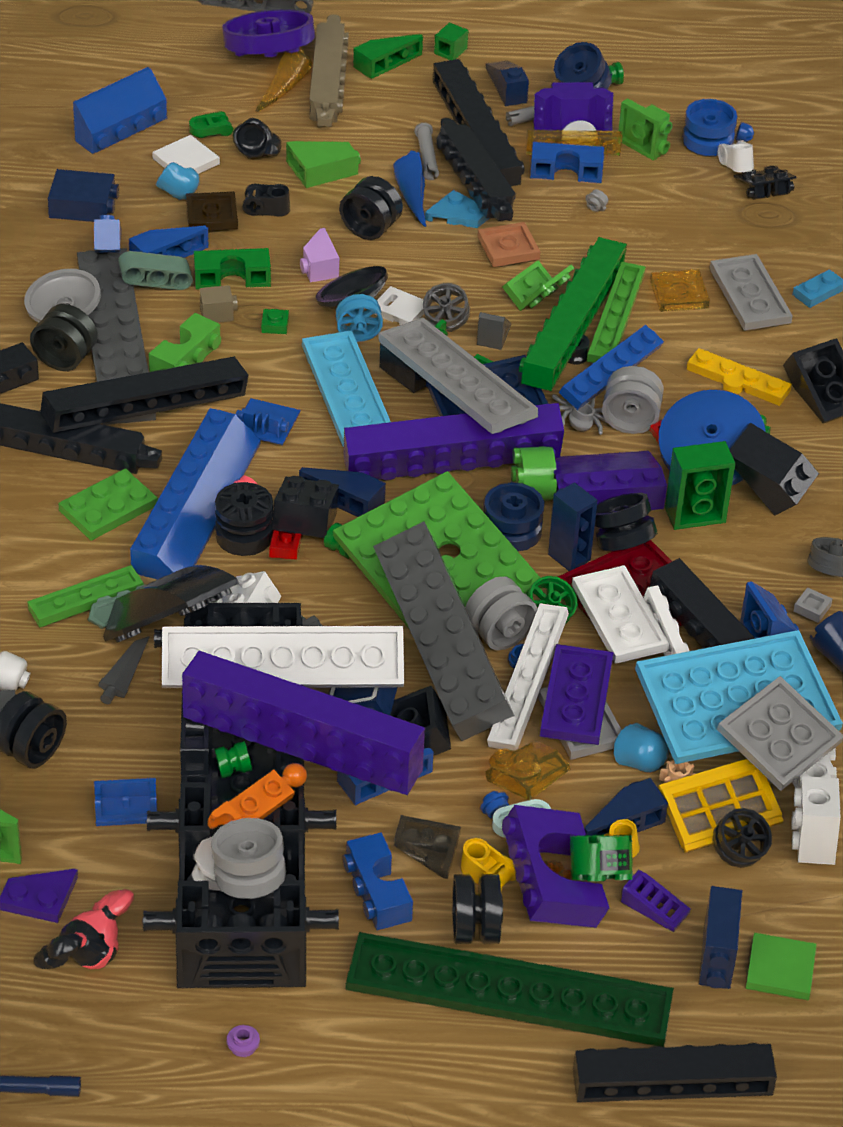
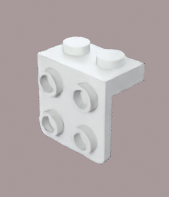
(252, 589)

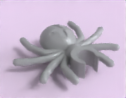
(583, 418)

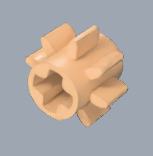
(676, 771)

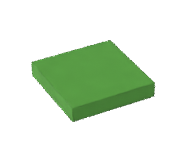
(781, 966)

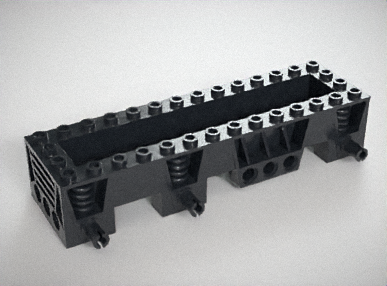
(212, 939)

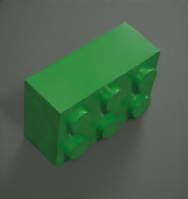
(699, 485)

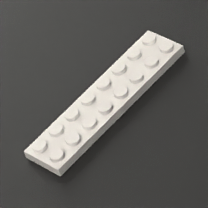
(295, 653)

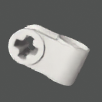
(737, 156)

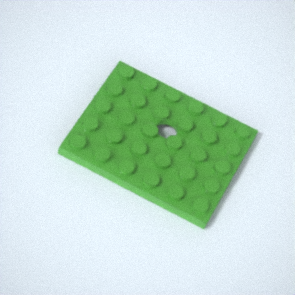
(451, 520)

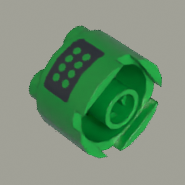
(601, 857)

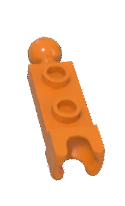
(261, 797)

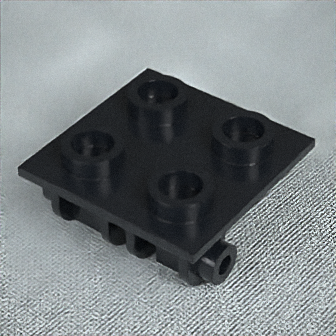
(767, 182)

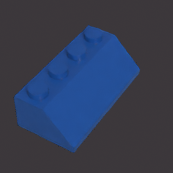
(119, 111)

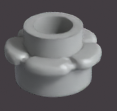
(597, 200)

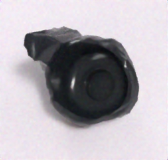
(256, 139)

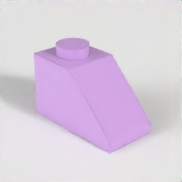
(320, 258)

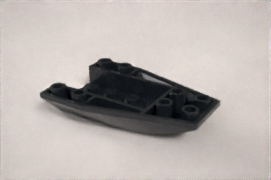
(176, 592)

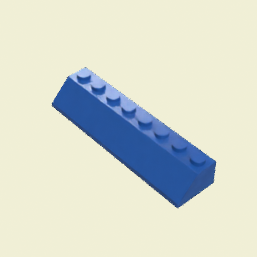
(186, 508)

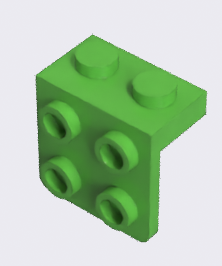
(533, 283)

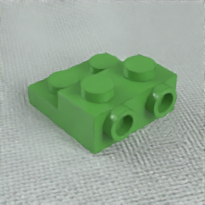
(645, 128)

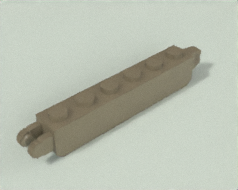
(328, 71)

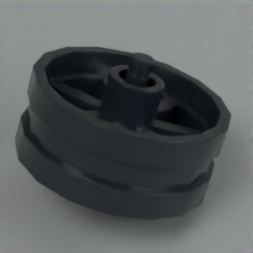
(742, 837)

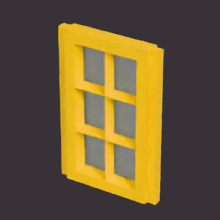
(706, 797)

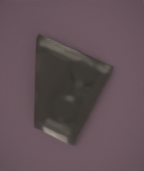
(428, 843)

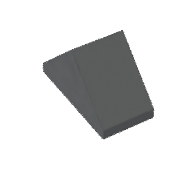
(492, 330)

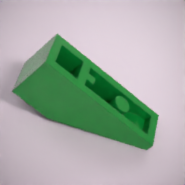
(385, 54)

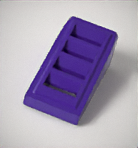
(650, 887)

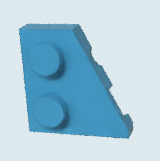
(457, 210)

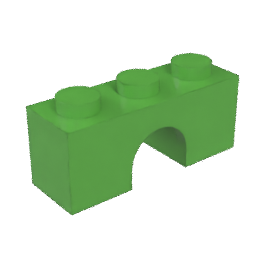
(197, 340)

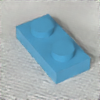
(818, 288)

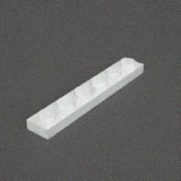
(529, 675)

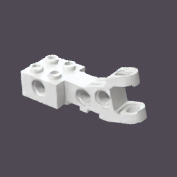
(817, 813)

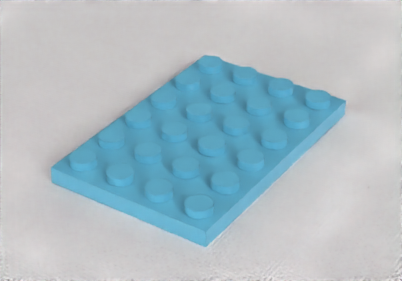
(706, 685)

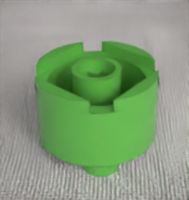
(536, 469)

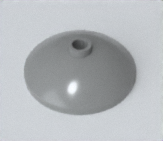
(62, 287)

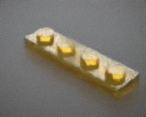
(608, 139)

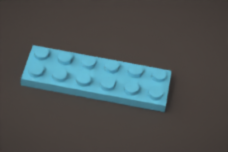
(344, 381)

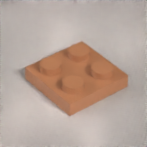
(508, 244)

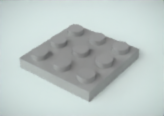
(780, 733)

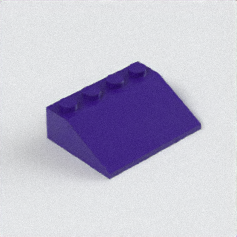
(614, 475)

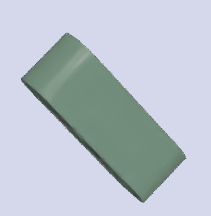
(155, 270)

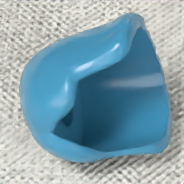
(178, 180)
(640, 748)

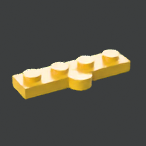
(737, 376)

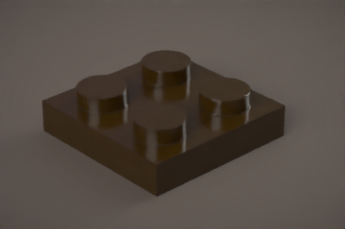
(212, 210)

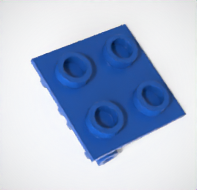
(268, 420)

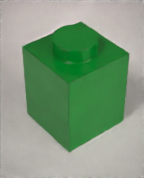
(451, 41)

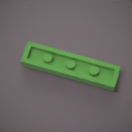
(81, 596)

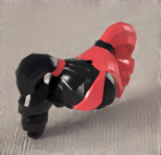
(81, 935)

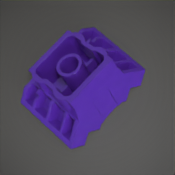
(573, 102)

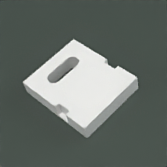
(403, 309)

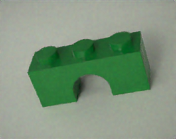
(249, 264)

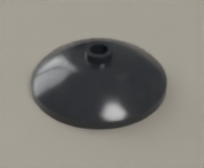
(360, 281)

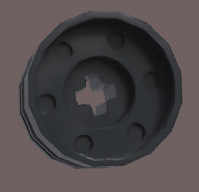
(244, 519)

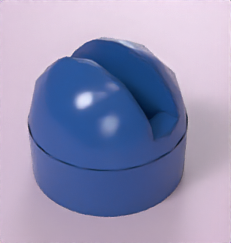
(745, 132)

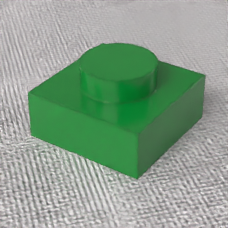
(275, 321)

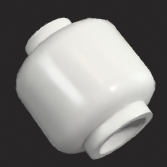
(13, 671)

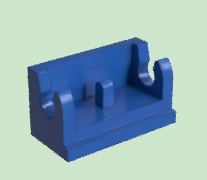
(124, 801)

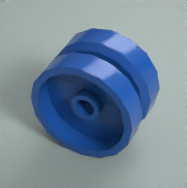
(708, 125)

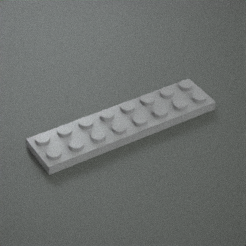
(458, 375)

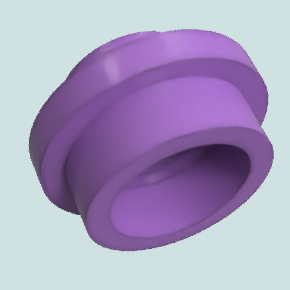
(243, 1047)

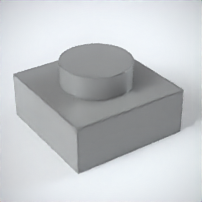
(812, 605)

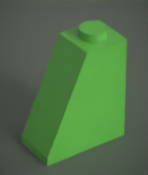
(322, 161)

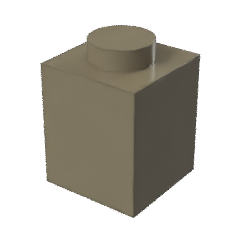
(218, 303)

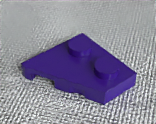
(39, 895)

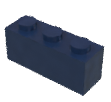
(572, 526)

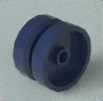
(583, 64)
(517, 513)

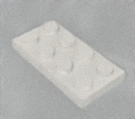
(620, 614)

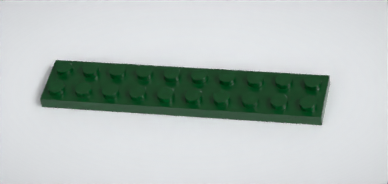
(510, 989)

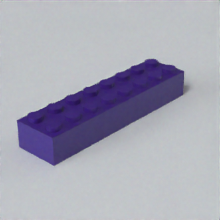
(445, 444)
(303, 722)

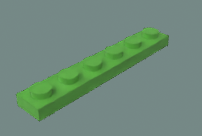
(617, 310)

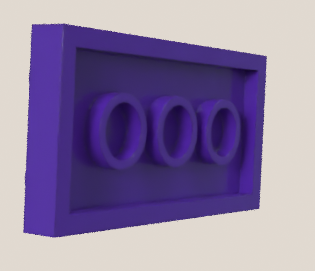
(576, 694)

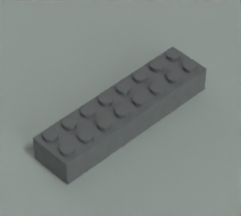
(443, 631)

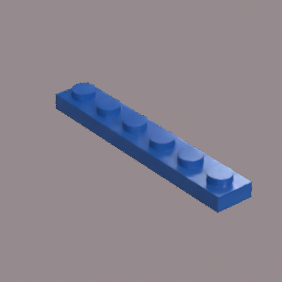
(594, 378)

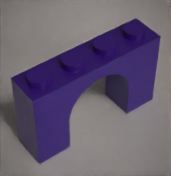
(544, 892)

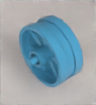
(354, 306)

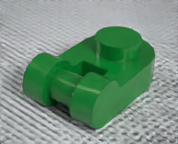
(210, 124)

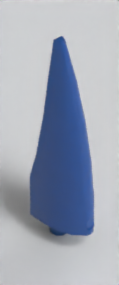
(411, 182)

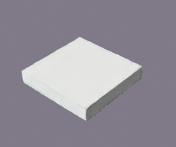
(187, 153)

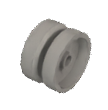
(632, 399)
(501, 613)
(248, 858)

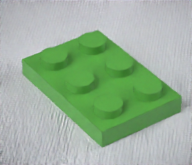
(108, 504)

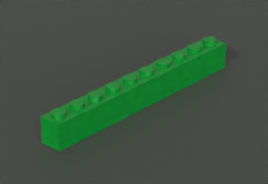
(572, 315)

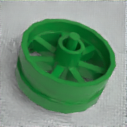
(556, 591)

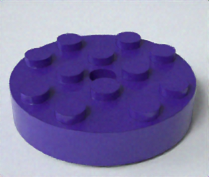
(268, 32)

